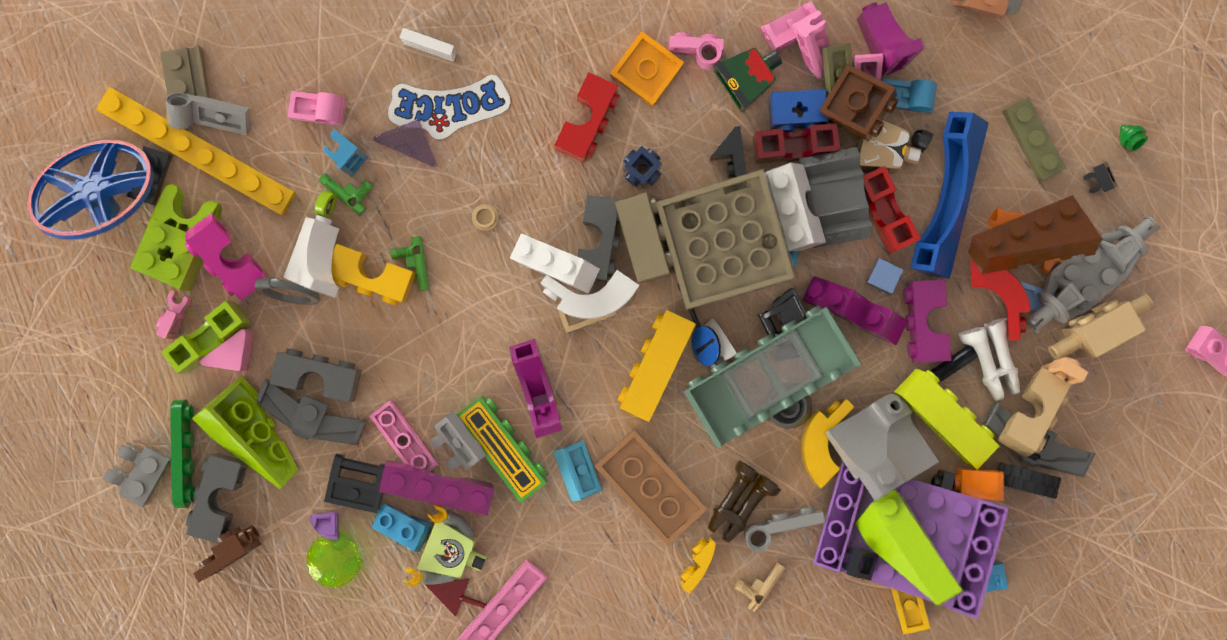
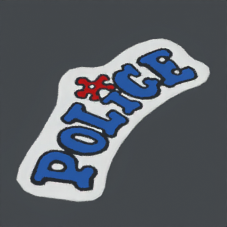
(448, 110)

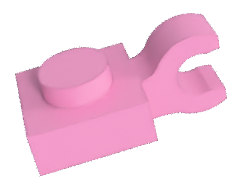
(171, 320)

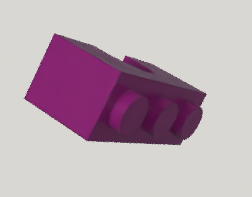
(921, 299)

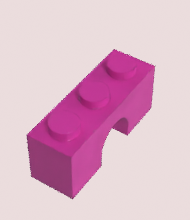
(207, 241)

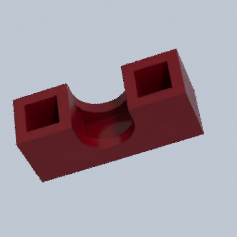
(787, 146)

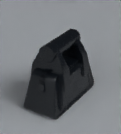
(786, 308)

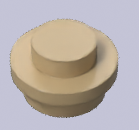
(485, 217)

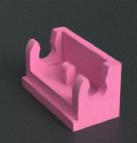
(780, 32)
(811, 38)

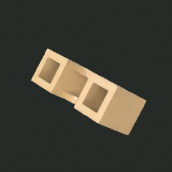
(1047, 395)

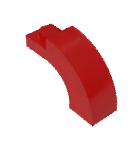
(1011, 292)

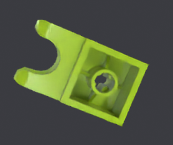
(166, 235)

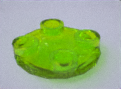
(333, 561)

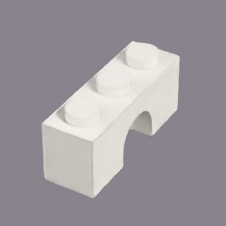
(799, 225)
(555, 263)

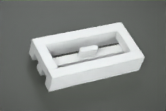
(428, 44)

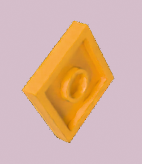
(647, 69)

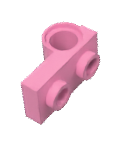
(685, 44)
(317, 108)
(1210, 347)

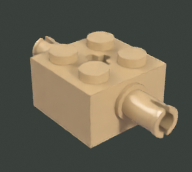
(1103, 328)

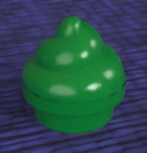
(1132, 137)

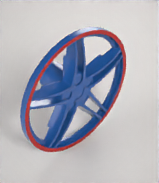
(92, 191)

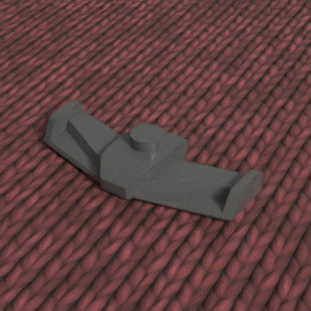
(309, 416)
(1052, 455)

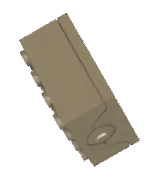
(726, 240)

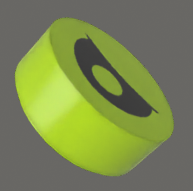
(325, 204)

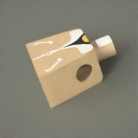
(887, 150)

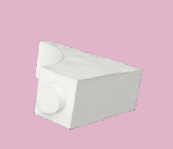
(312, 256)

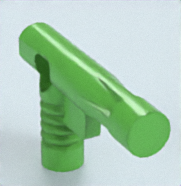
(348, 193)
(414, 260)

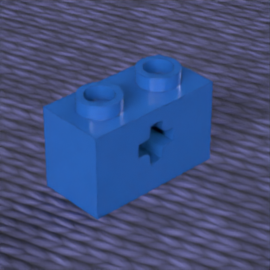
(808, 101)

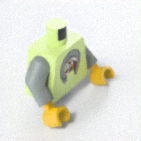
(446, 551)

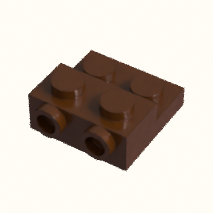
(859, 103)
(231, 547)

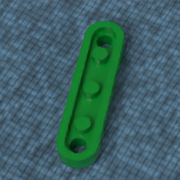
(181, 463)

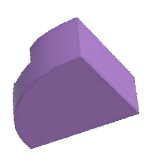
(326, 525)

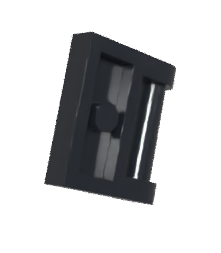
(354, 492)

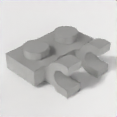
(455, 434)
(144, 476)

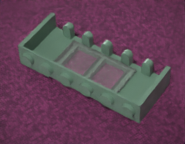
(772, 375)

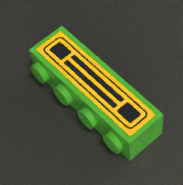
(502, 449)

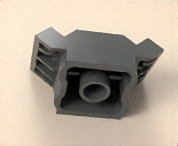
(838, 195)

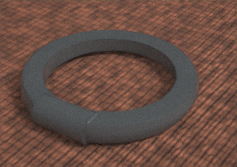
(265, 286)

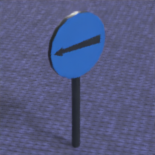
(704, 342)

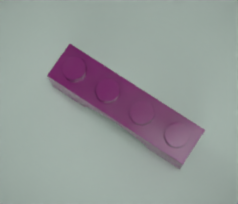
(452, 492)

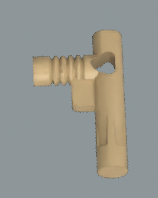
(760, 587)

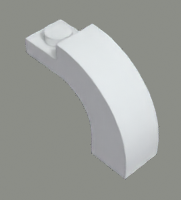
(593, 306)

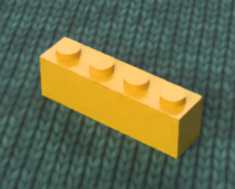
(657, 365)

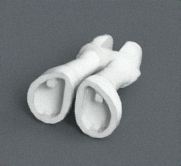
(978, 339)

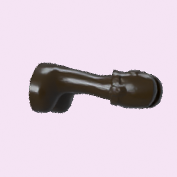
(761, 488)

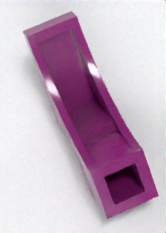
(856, 309)

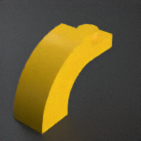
(815, 442)

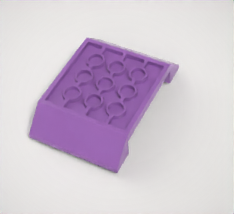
(958, 525)

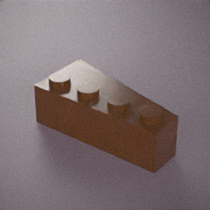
(1039, 236)

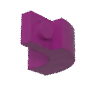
(536, 388)

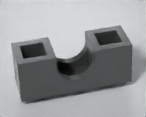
(603, 215)
(292, 369)
(207, 518)

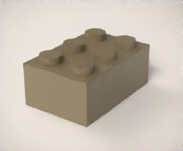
(645, 237)

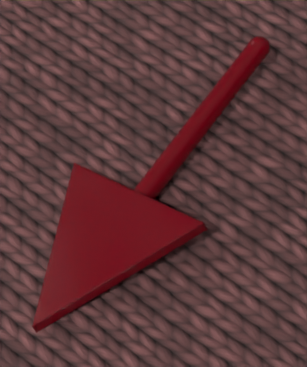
(452, 594)

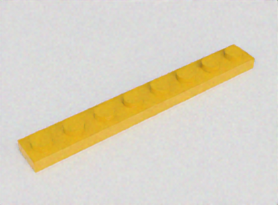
(196, 151)

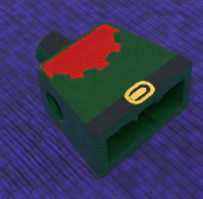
(747, 76)

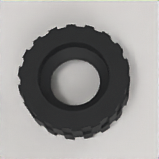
(1030, 480)

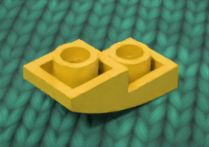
(702, 556)

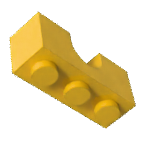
(393, 283)

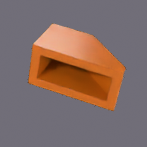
(979, 483)

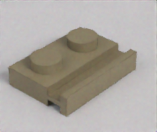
(185, 71)

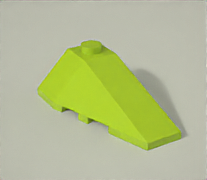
(247, 432)
(902, 542)

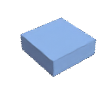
(884, 276)

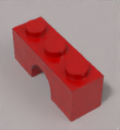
(599, 97)
(893, 226)

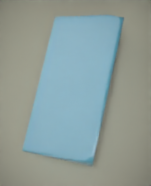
(577, 471)

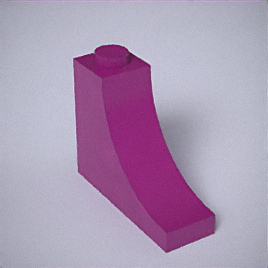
(886, 37)

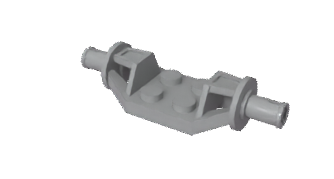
(1090, 278)

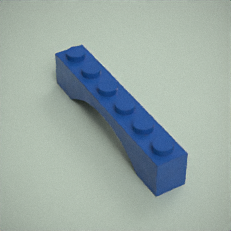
(962, 151)

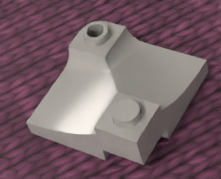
(882, 446)

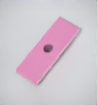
(393, 425)

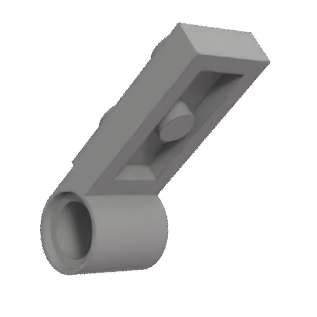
(189, 109)
(782, 522)

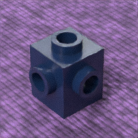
(646, 158)

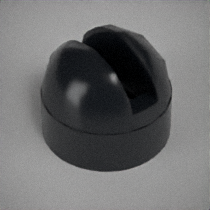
(921, 139)

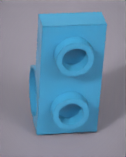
(914, 95)
(401, 527)

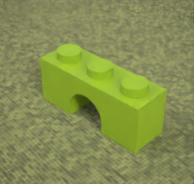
(218, 328)

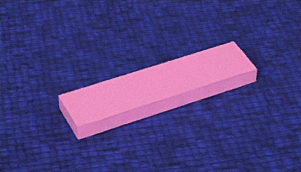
(505, 603)

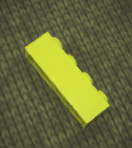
(946, 418)

